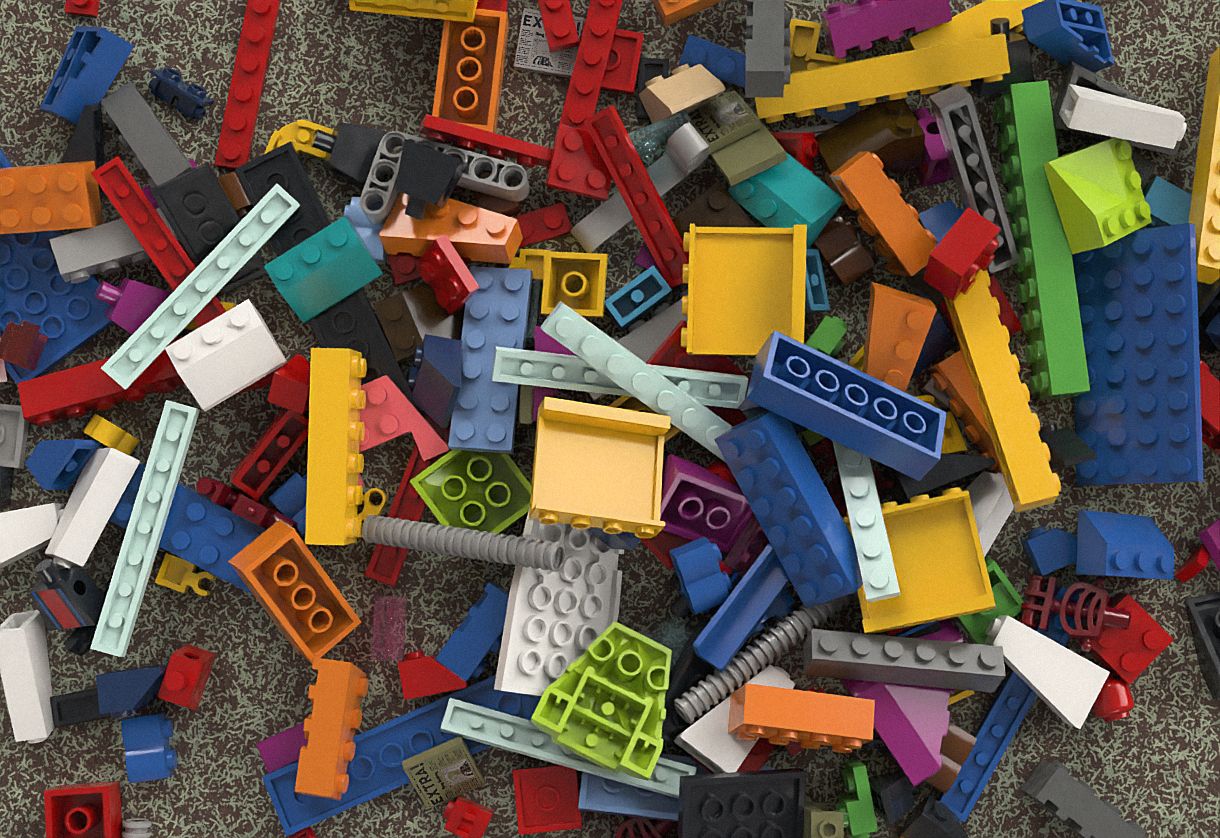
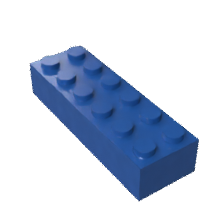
(847, 406)
(792, 507)
(196, 529)

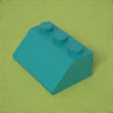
(788, 197)
(323, 269)

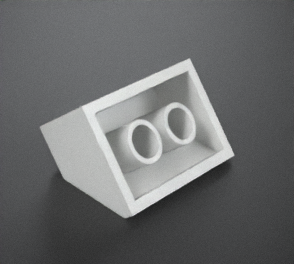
(226, 355)

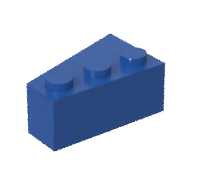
(1069, 32)
(85, 72)
(477, 634)

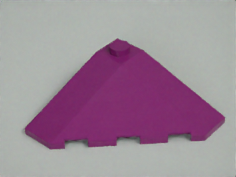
(910, 717)

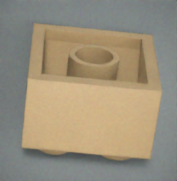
(684, 90)

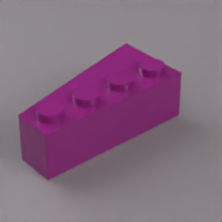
(867, 20)

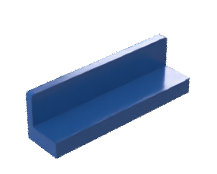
(742, 611)

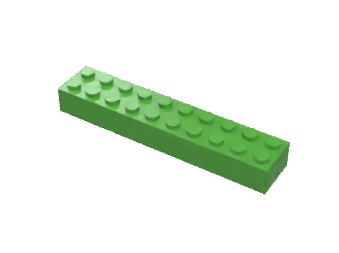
(1041, 244)

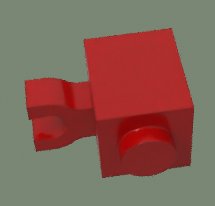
(467, 818)

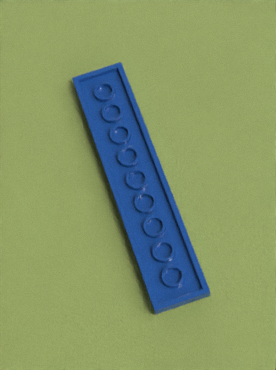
(380, 755)

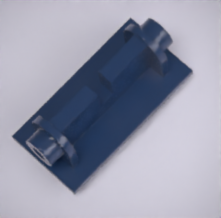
(169, 85)

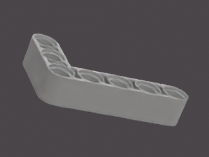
(684, 155)
(388, 163)

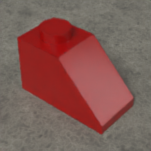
(292, 385)
(426, 676)

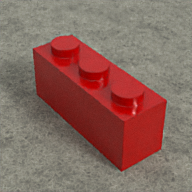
(271, 452)

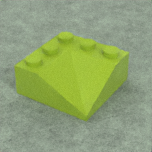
(1098, 194)
(475, 490)

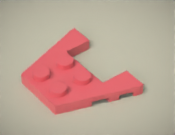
(391, 415)

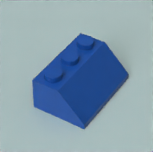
(1122, 546)

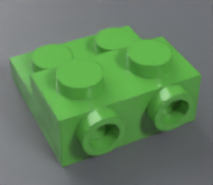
(828, 336)
(1006, 601)
(857, 802)

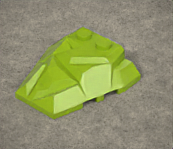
(611, 703)

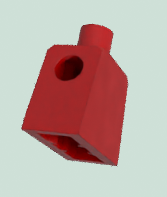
(187, 676)

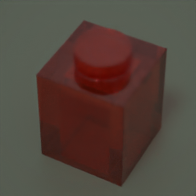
(22, 344)

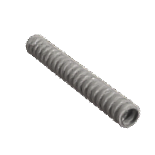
(464, 542)
(757, 656)

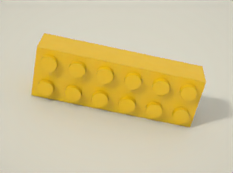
(334, 446)

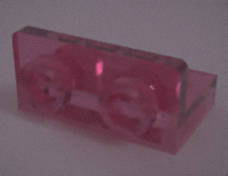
(747, 547)
(389, 628)

